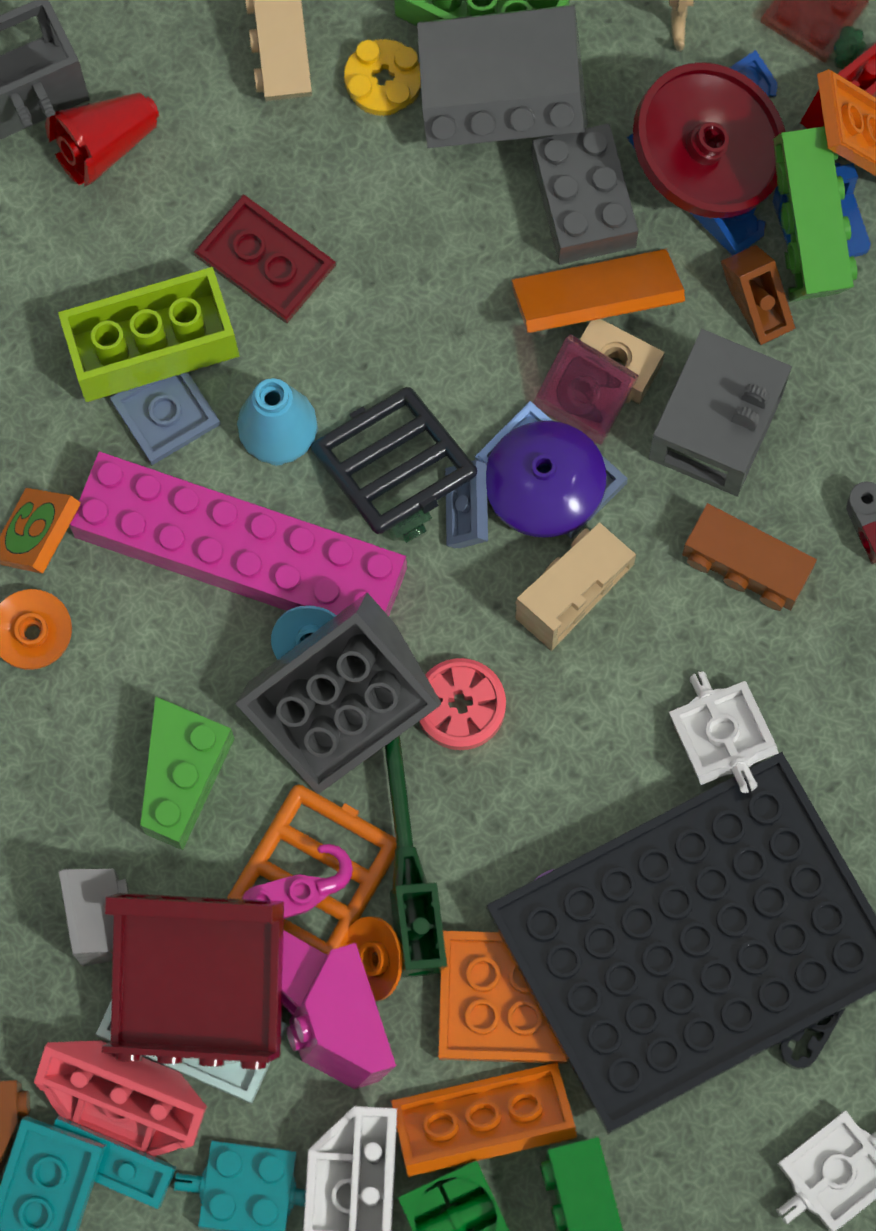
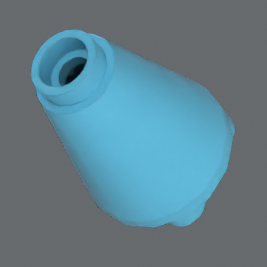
(276, 423)

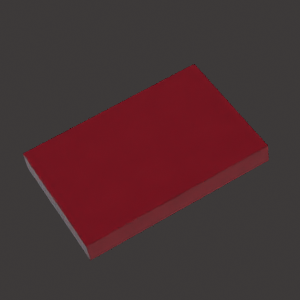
(265, 258)

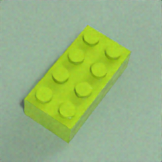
(149, 334)

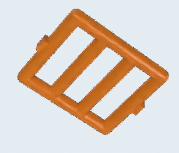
(281, 830)

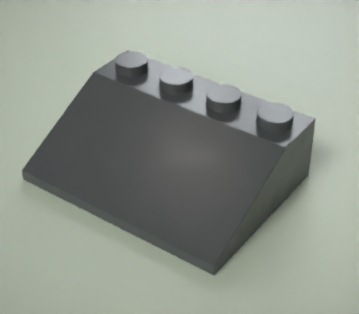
(501, 76)
(340, 694)

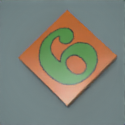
(36, 529)

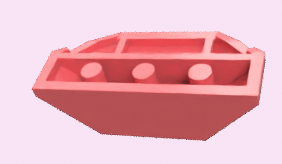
(123, 1100)

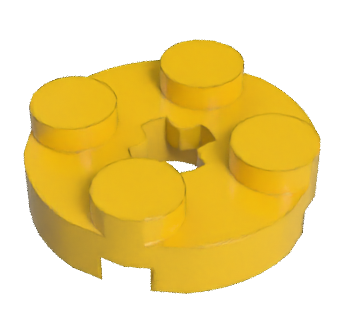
(396, 93)

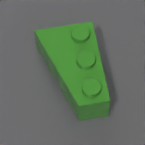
(181, 770)

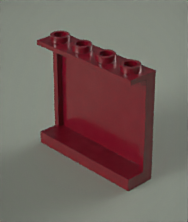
(196, 979)

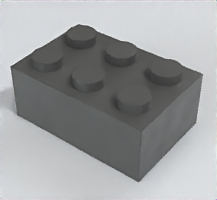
(584, 194)

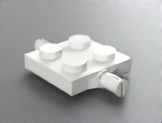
(723, 732)
(832, 1173)

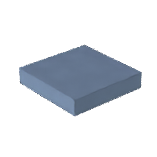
(165, 415)

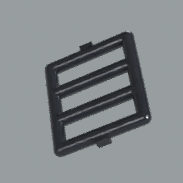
(361, 497)

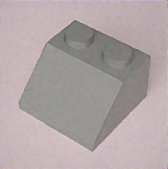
(84, 905)

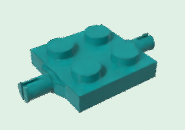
(245, 1188)

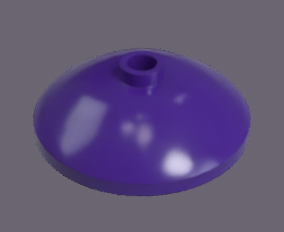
(549, 501)

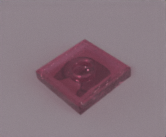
(585, 389)

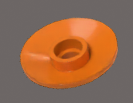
(36, 609)
(379, 953)

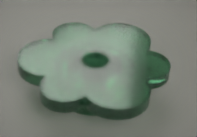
(848, 46)

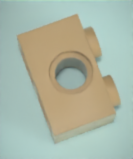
(634, 352)

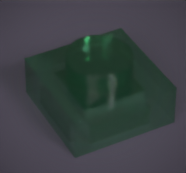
(411, 527)

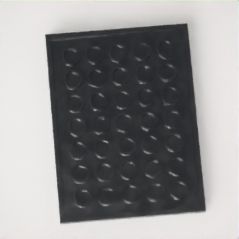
(692, 942)

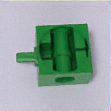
(474, 1211)

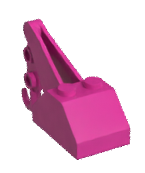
(328, 995)

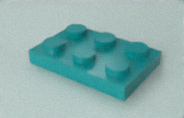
(48, 1178)

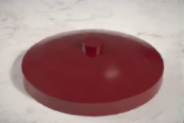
(708, 140)

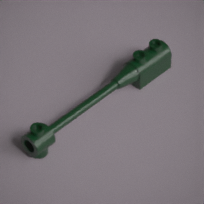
(412, 899)

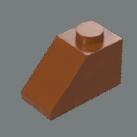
(759, 293)

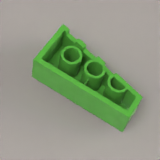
(813, 215)

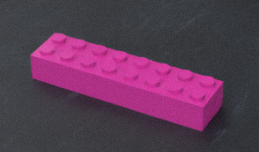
(230, 541)

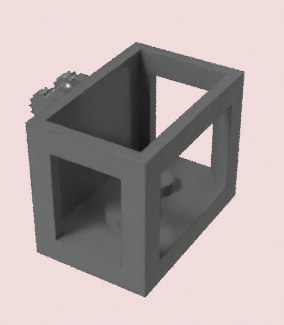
(38, 75)
(719, 411)

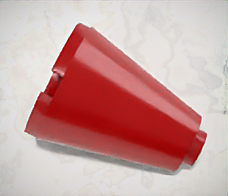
(100, 134)

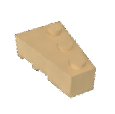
(281, 48)
(573, 585)

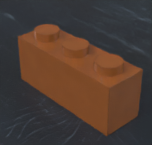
(748, 558)

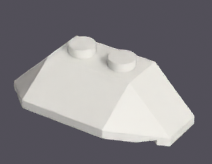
(353, 1173)

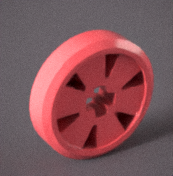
(481, 719)

